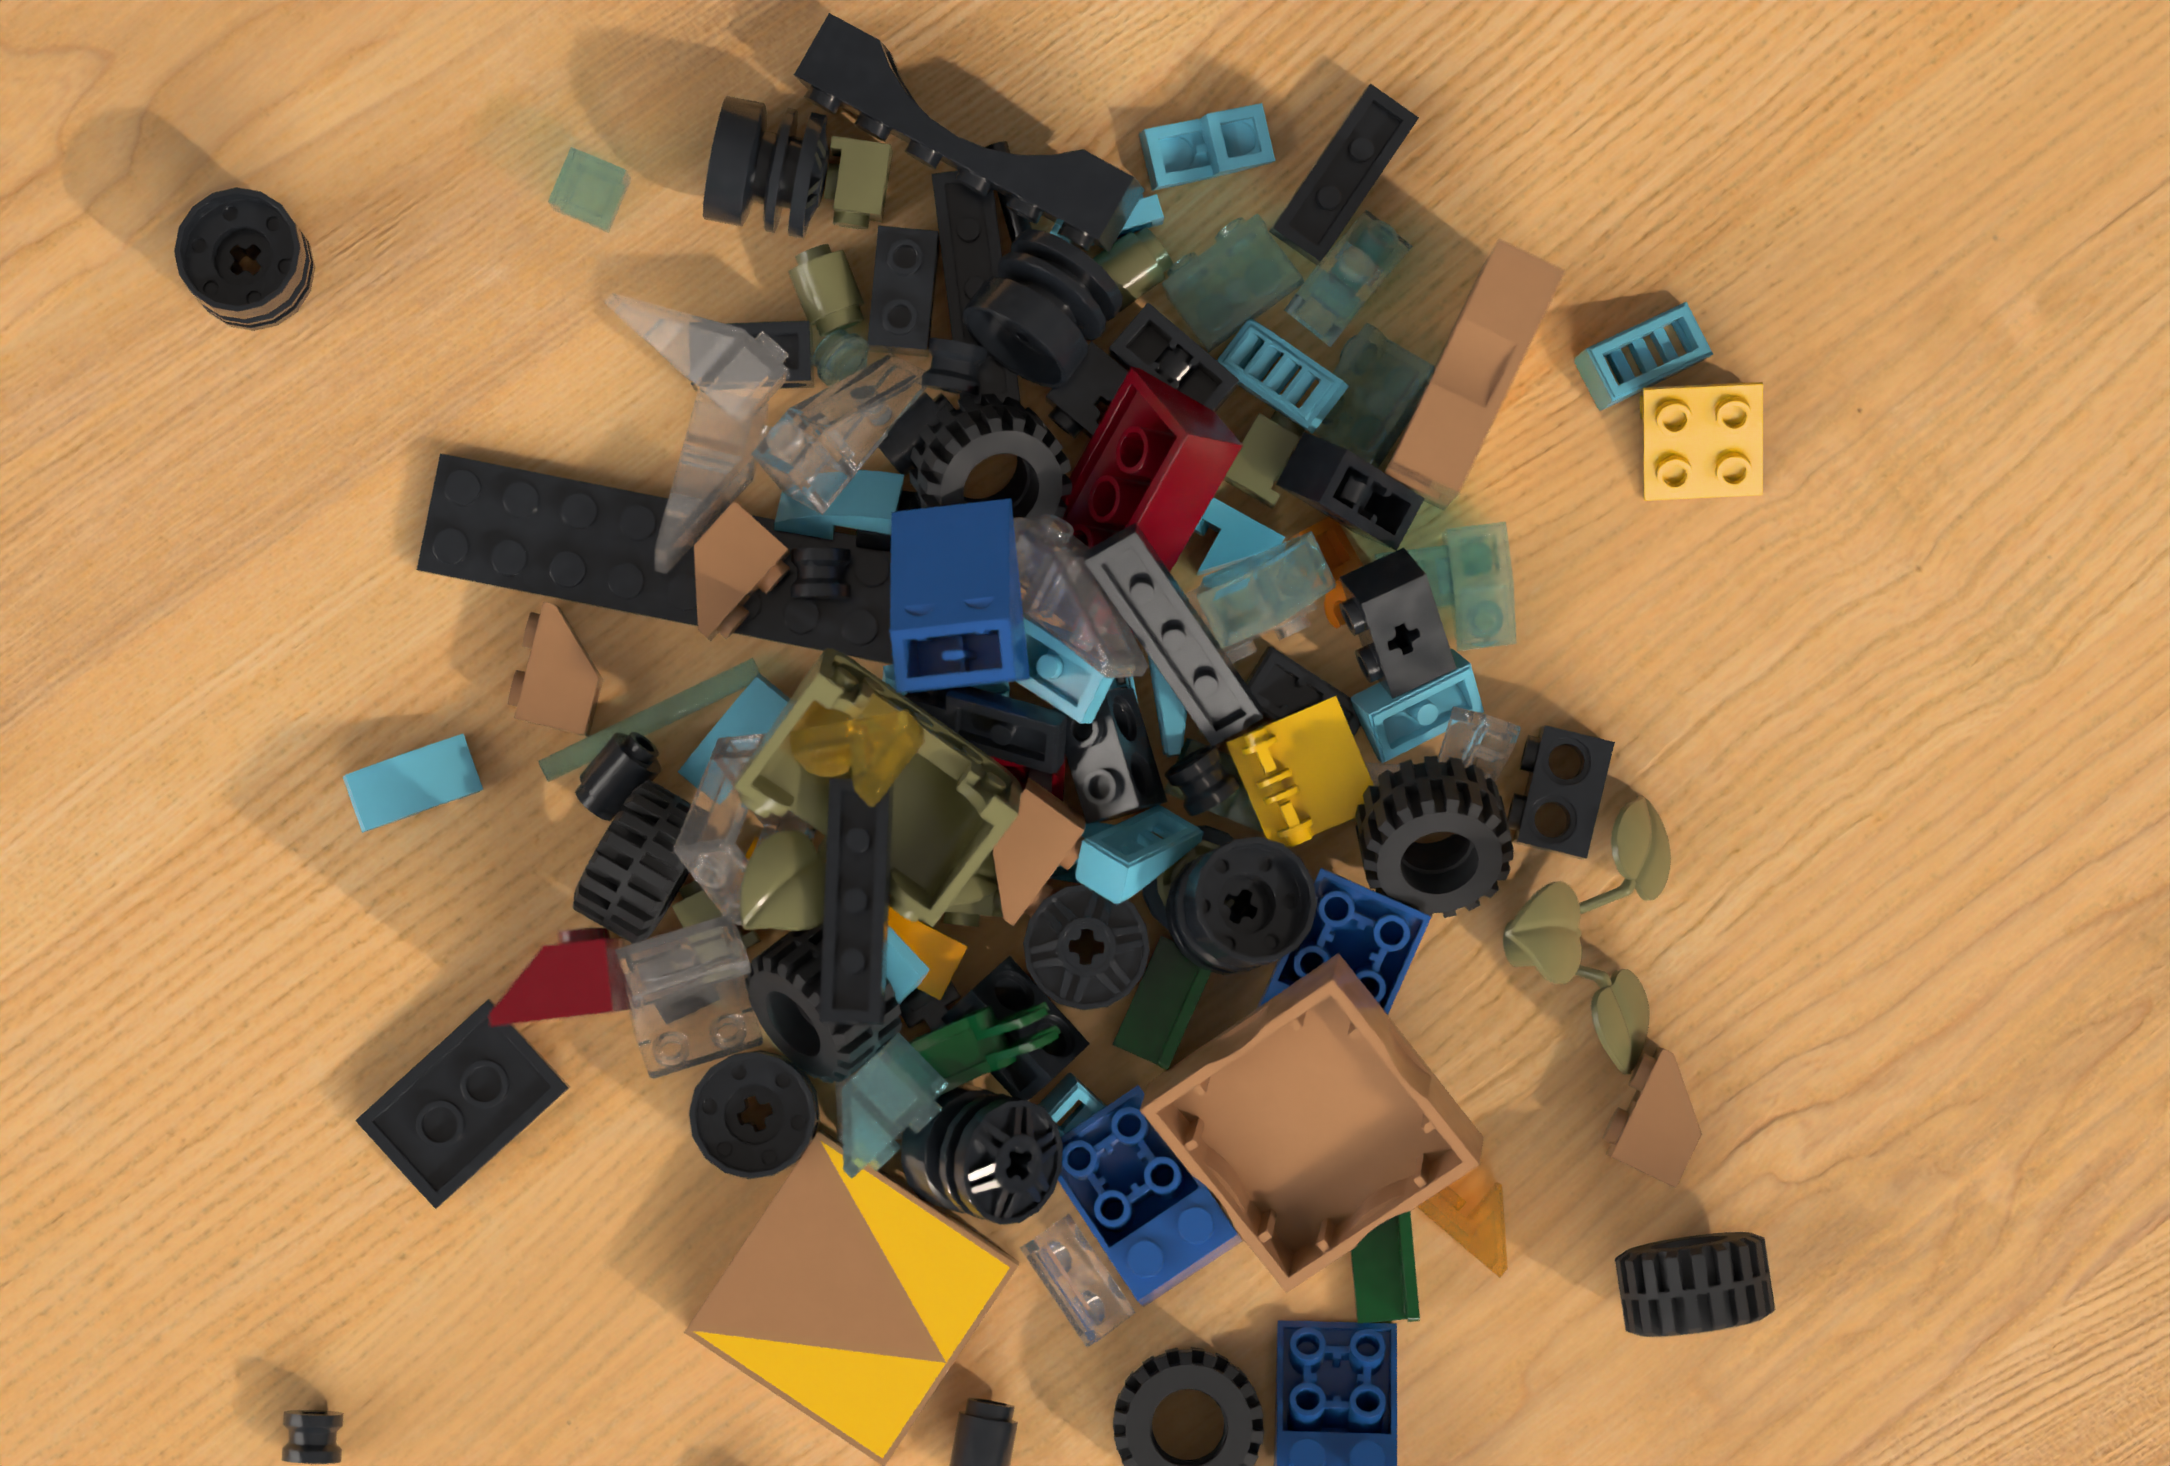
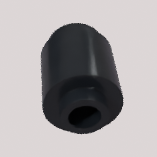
(905, 433)
(616, 773)
(984, 1434)

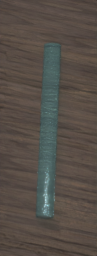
(652, 718)

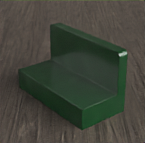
(1162, 1005)
(1386, 1273)

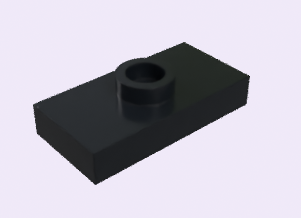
(1288, 687)

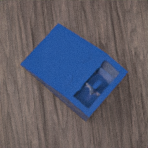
(956, 597)
(1367, 931)
(1141, 1200)
(1336, 1394)

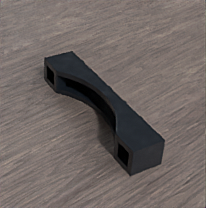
(1069, 188)

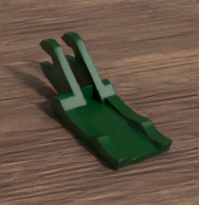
(978, 1043)

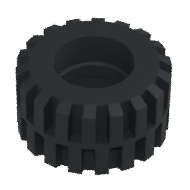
(983, 431)
(1427, 801)
(634, 865)
(786, 1000)
(1695, 1284)
(1188, 1370)

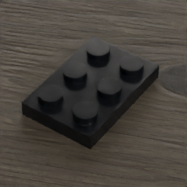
(462, 1105)

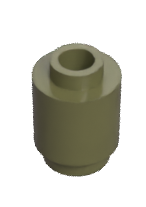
(1135, 264)
(827, 289)

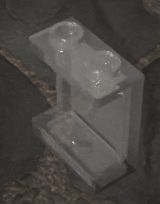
(689, 996)

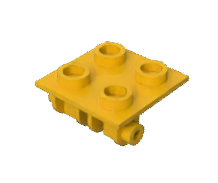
(1702, 441)
(1302, 772)

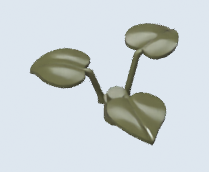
(787, 883)
(1548, 932)

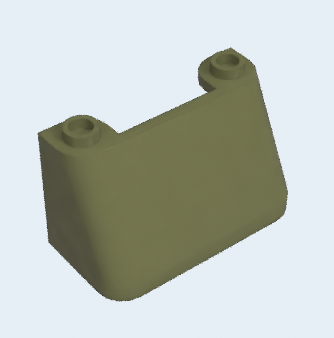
(946, 801)

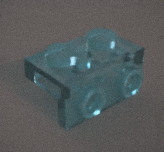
(1230, 281)
(1381, 395)

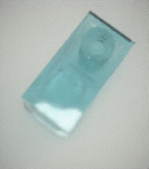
(1348, 277)
(1481, 586)
(1264, 589)
(883, 1099)

